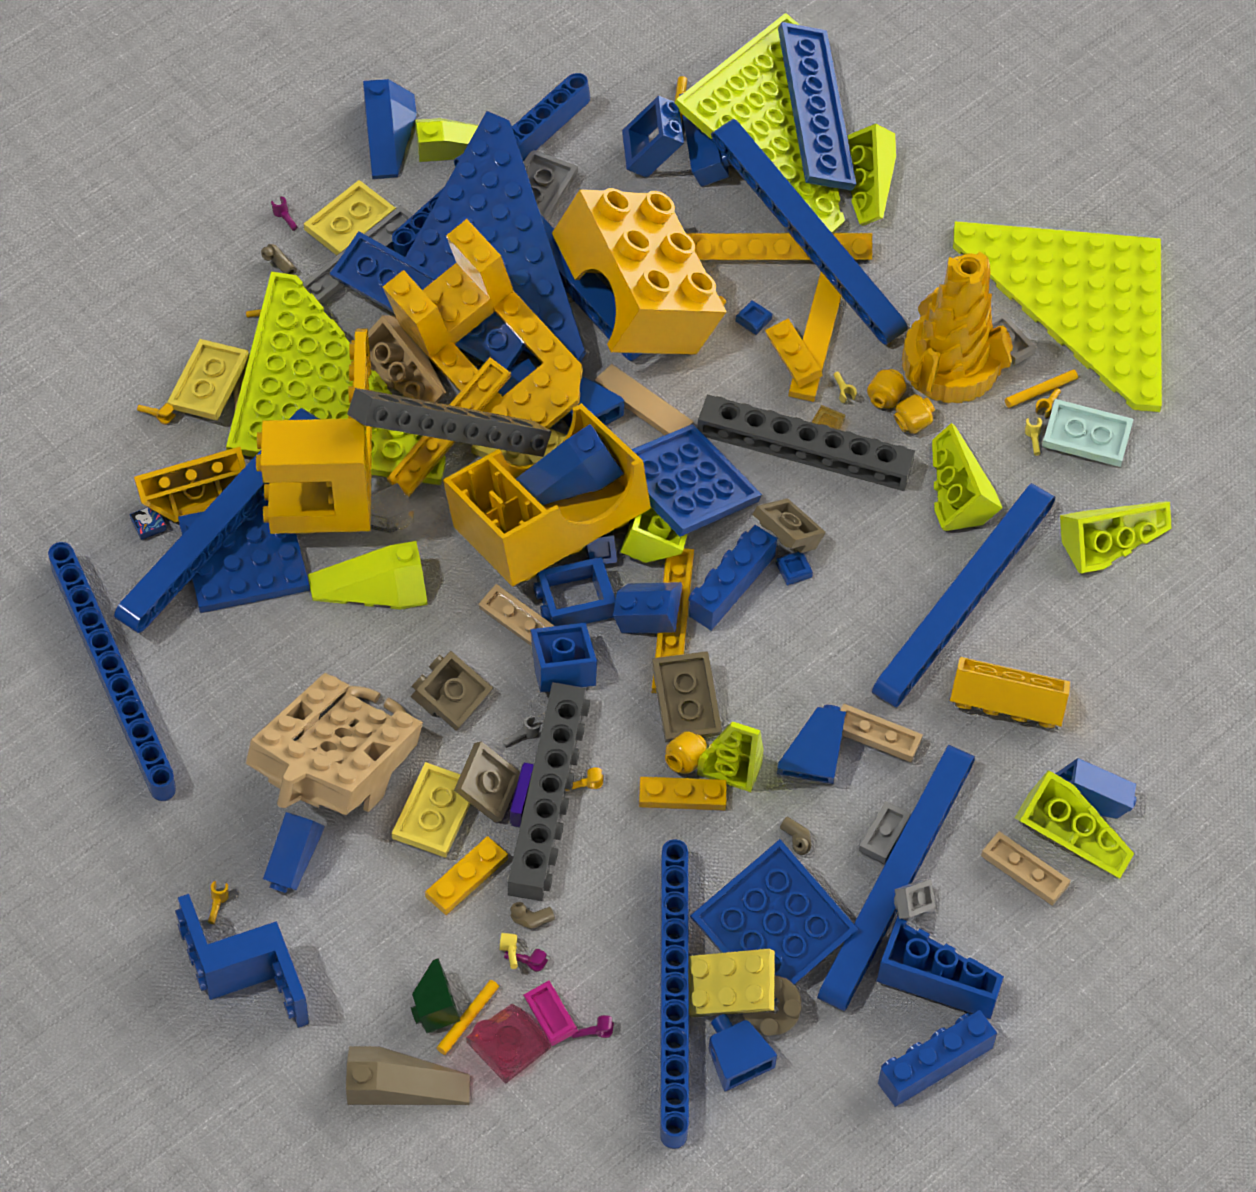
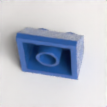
(648, 607)
(563, 656)

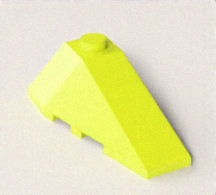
(961, 485)
(734, 757)
(1066, 817)

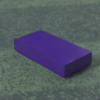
(520, 794)

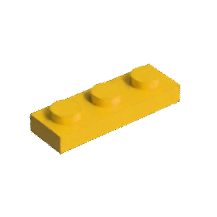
(793, 353)
(682, 793)
(466, 875)

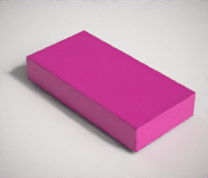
(550, 1013)

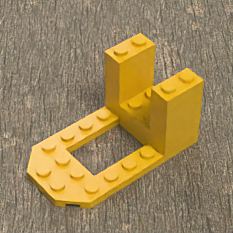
(463, 300)
(320, 466)

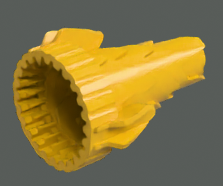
(953, 346)

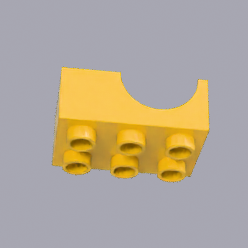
(652, 265)
(523, 535)

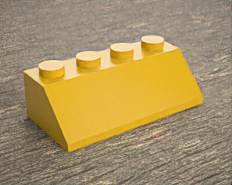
(1010, 692)

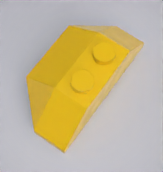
(189, 485)

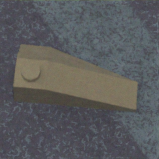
(394, 1078)

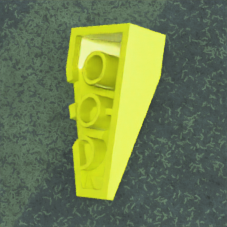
(442, 138)
(873, 165)
(1106, 534)
(651, 538)
(379, 577)

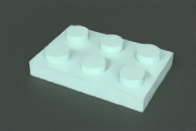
(1087, 432)

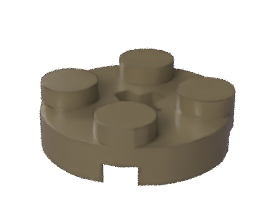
(788, 1014)

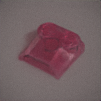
(508, 1042)

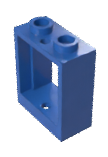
(645, 156)
(581, 613)

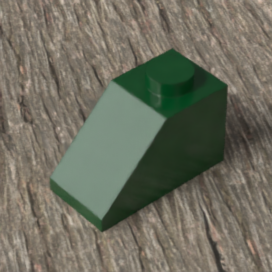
(434, 1000)

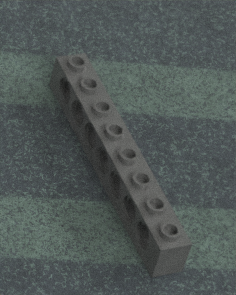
(448, 422)
(815, 451)
(522, 880)

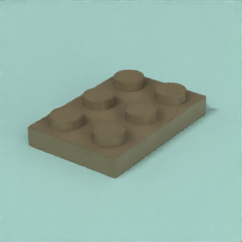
(686, 695)

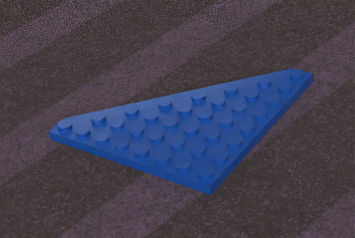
(498, 200)

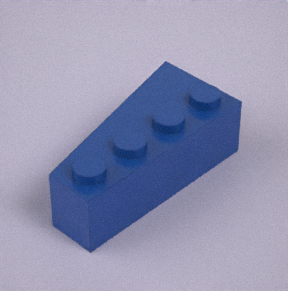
(937, 972)

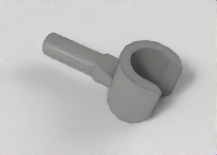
(526, 731)

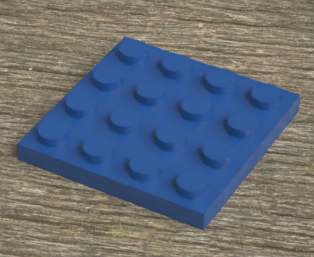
(692, 480)
(249, 565)
(778, 909)

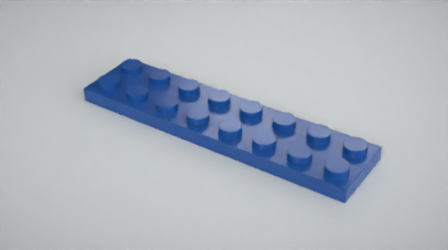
(816, 106)
(370, 265)

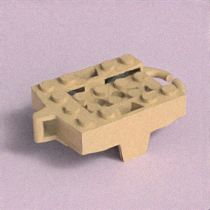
(334, 746)

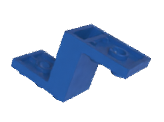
(242, 961)

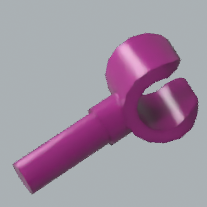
(282, 211)
(535, 962)
(603, 1029)

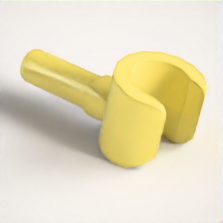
(845, 388)
(1034, 431)
(508, 943)

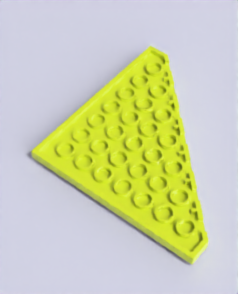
(756, 93)
(1088, 292)
(304, 363)

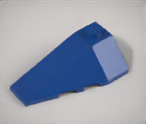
(389, 122)
(572, 469)

